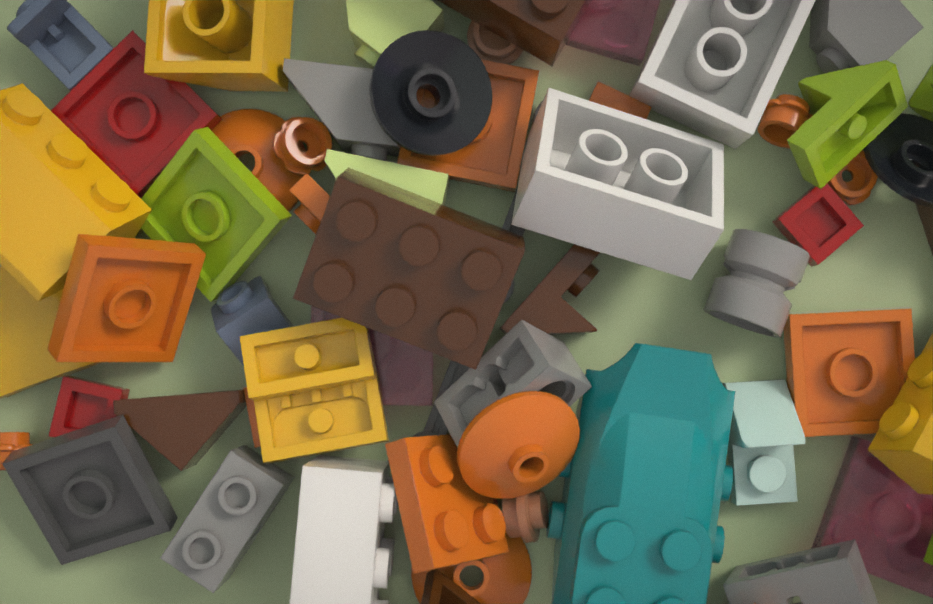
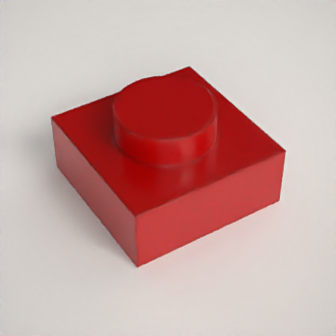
(818, 223)
(84, 404)

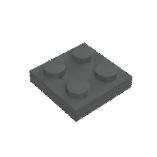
(91, 490)

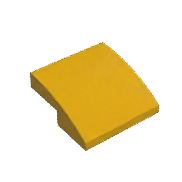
(25, 339)
(313, 389)

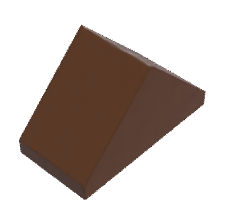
(182, 424)

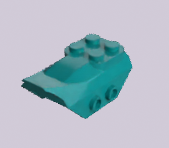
(644, 483)

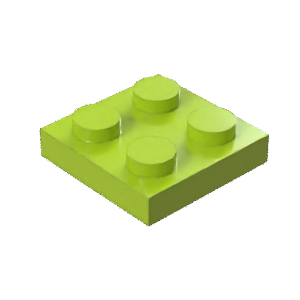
(216, 204)

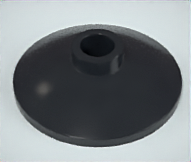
(450, 73)
(904, 158)

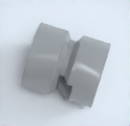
(759, 274)

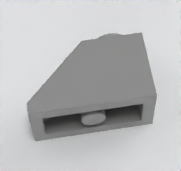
(858, 31)
(342, 104)

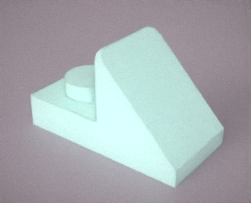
(762, 443)

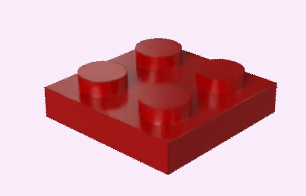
(132, 117)

